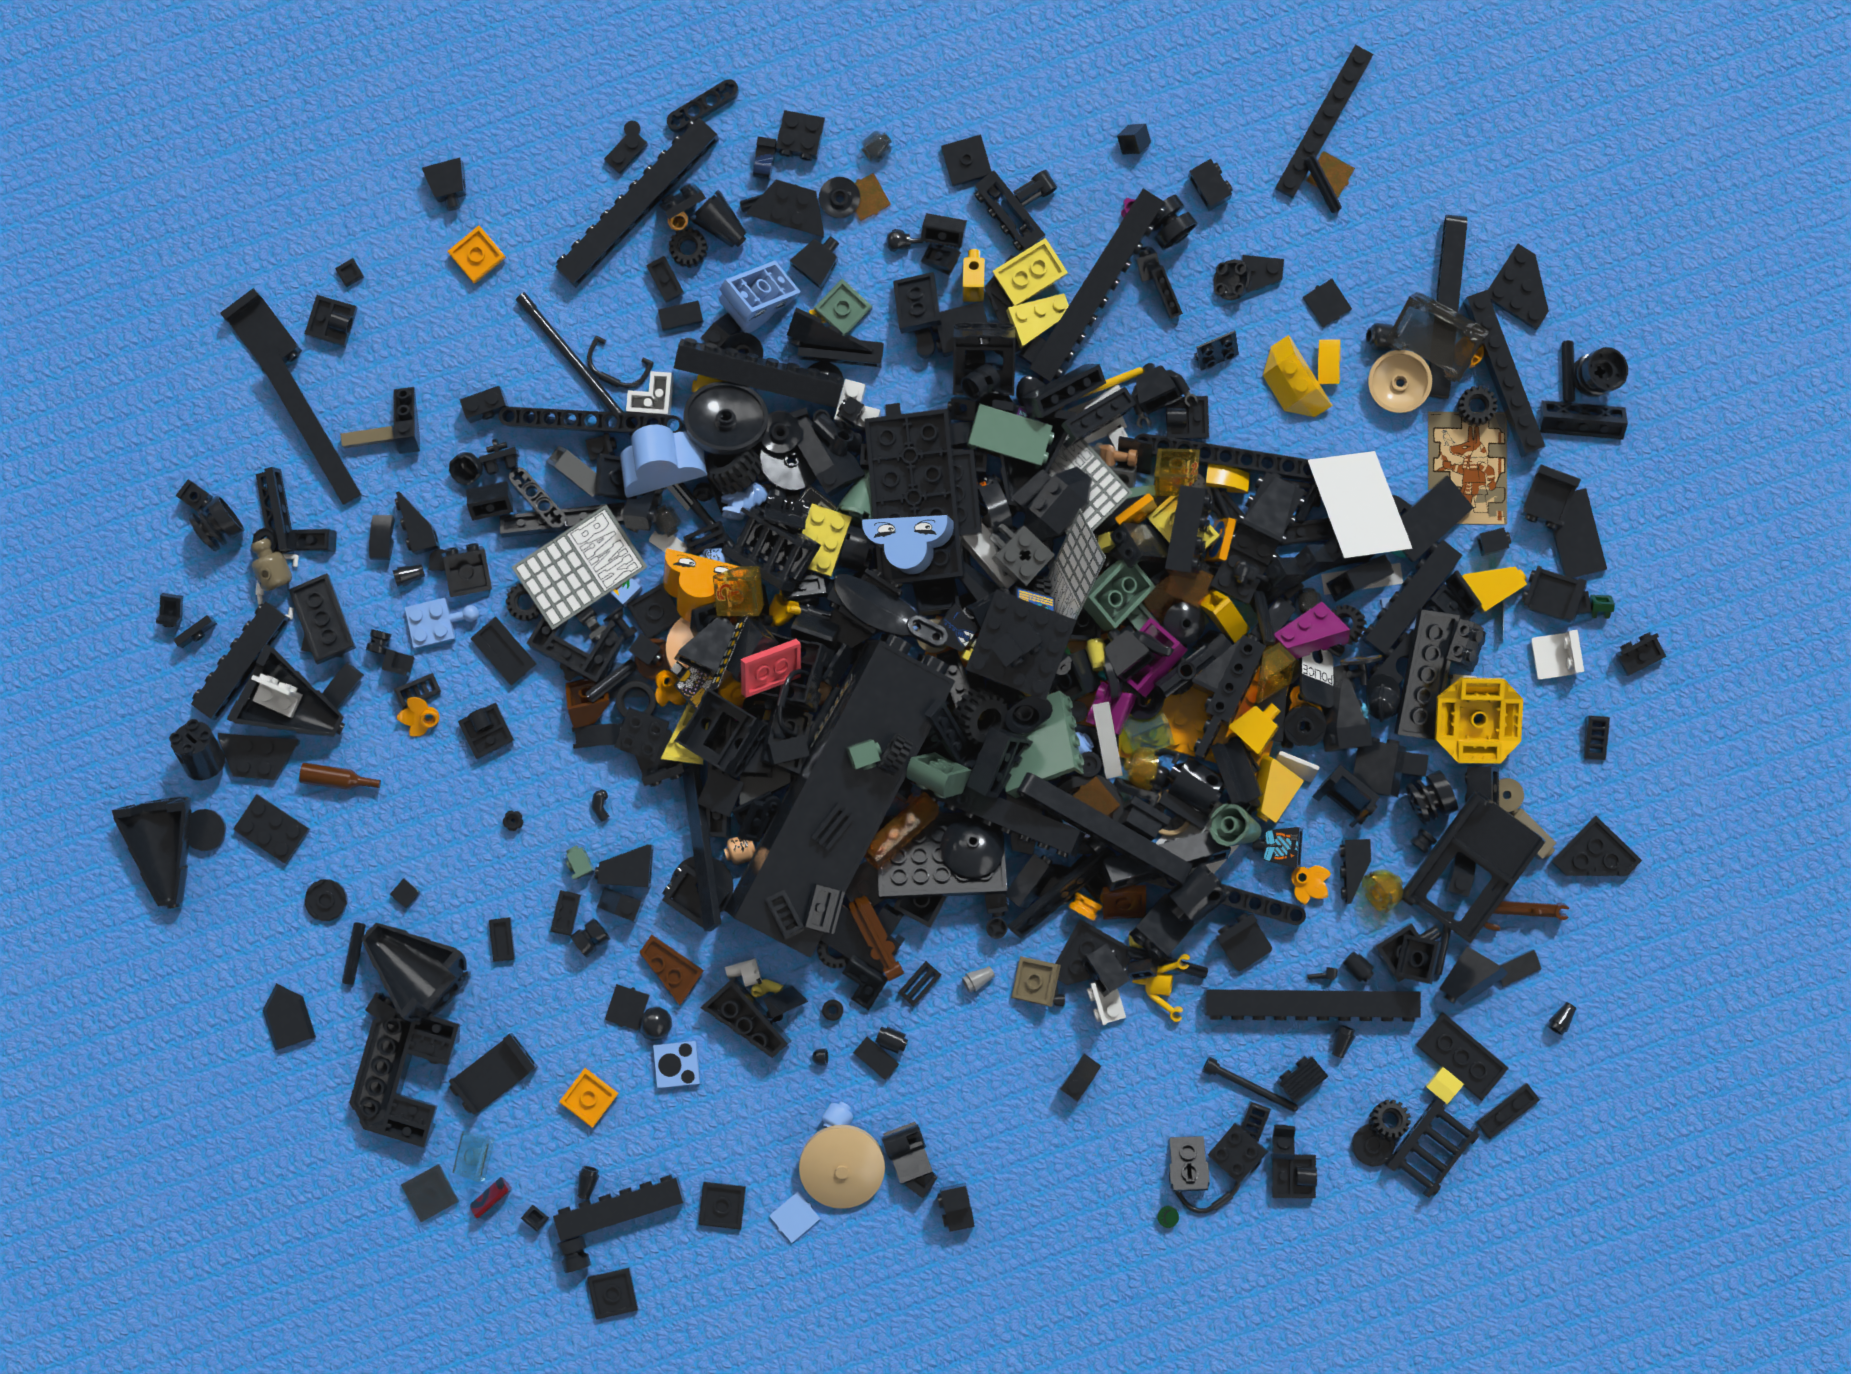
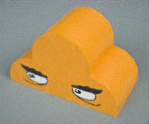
(691, 580)

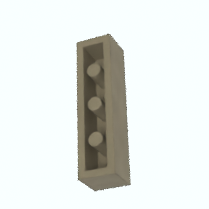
(367, 437)

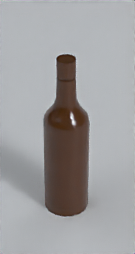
(334, 777)

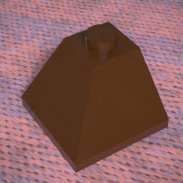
(579, 708)

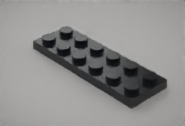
(1426, 673)

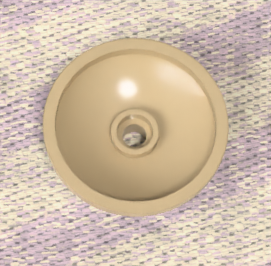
(1400, 366)

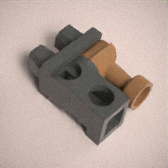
(1110, 456)

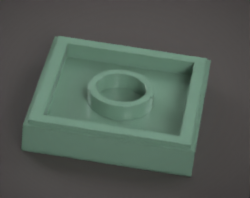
(843, 307)

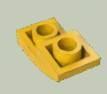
(1329, 361)
(1227, 477)

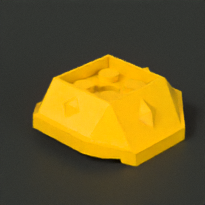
(1496, 732)

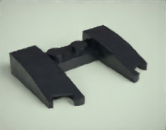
(590, 666)

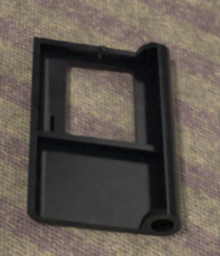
(1493, 842)

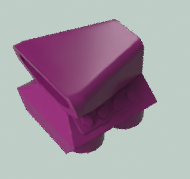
(1119, 707)

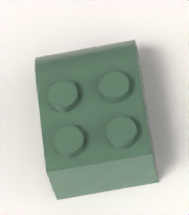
(1117, 594)
(938, 774)

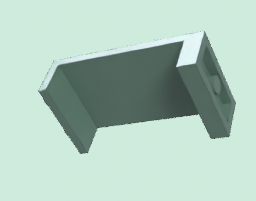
(1010, 435)

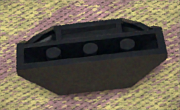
(1058, 504)

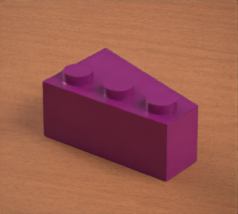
(1313, 631)

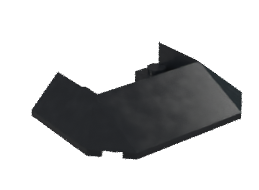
(384, 1070)

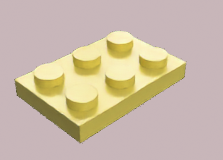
(1030, 272)
(1164, 517)
(829, 530)

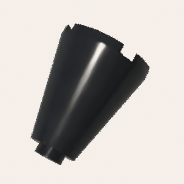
(720, 220)

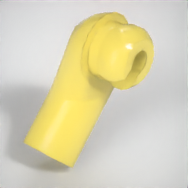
(767, 986)

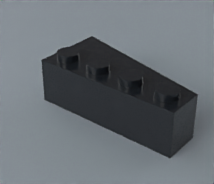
(746, 1017)

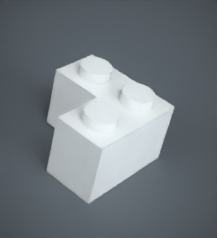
(857, 391)
(655, 401)

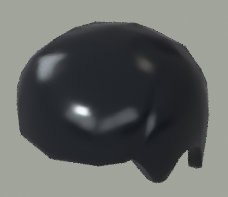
(465, 468)
(655, 1023)

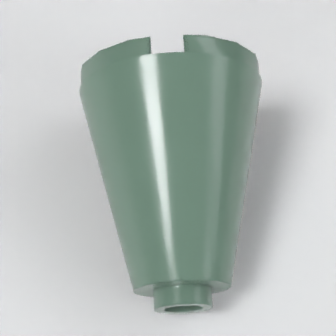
(858, 501)
(1233, 826)

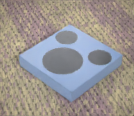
(676, 1064)

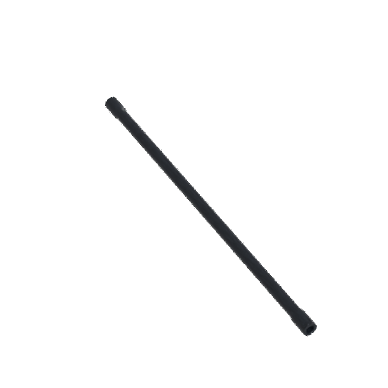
(531, 309)

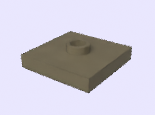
(1036, 981)

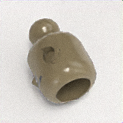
(270, 568)

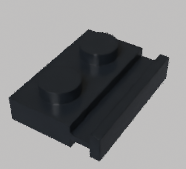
(823, 908)

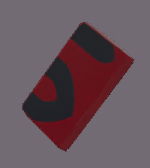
(490, 1197)

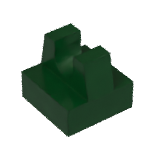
(1602, 603)

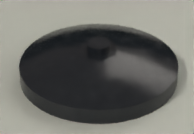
(725, 418)

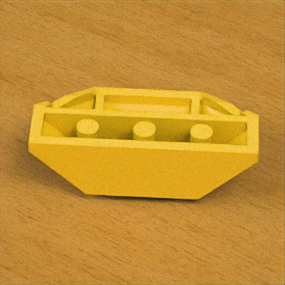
(1294, 381)

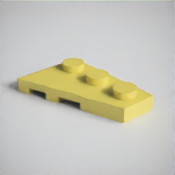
(1036, 317)
(674, 750)

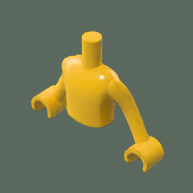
(783, 610)
(1162, 985)

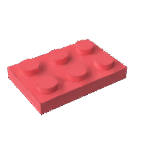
(770, 667)

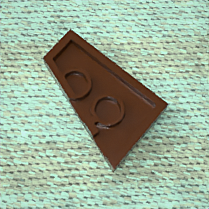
(671, 967)

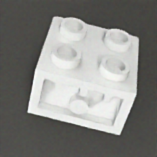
(1557, 655)
(276, 696)
(1108, 1007)

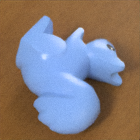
(753, 495)

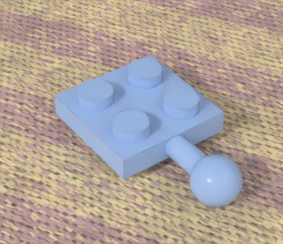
(432, 621)

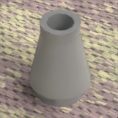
(976, 979)

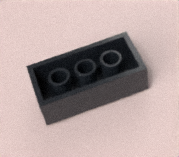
(1188, 532)

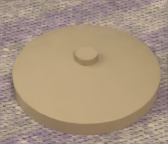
(841, 1166)

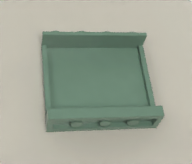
(1053, 747)

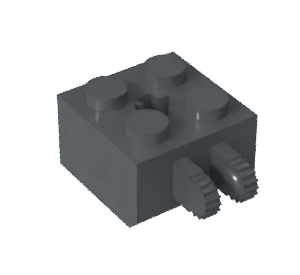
(1008, 555)

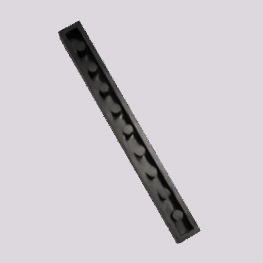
(637, 202)
(1097, 285)
(1312, 1003)

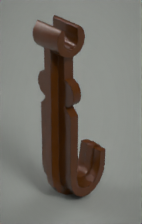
(1528, 909)
(875, 936)

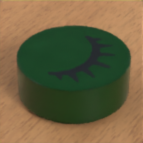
(1168, 1216)

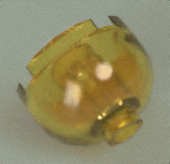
(1142, 767)
(1384, 889)

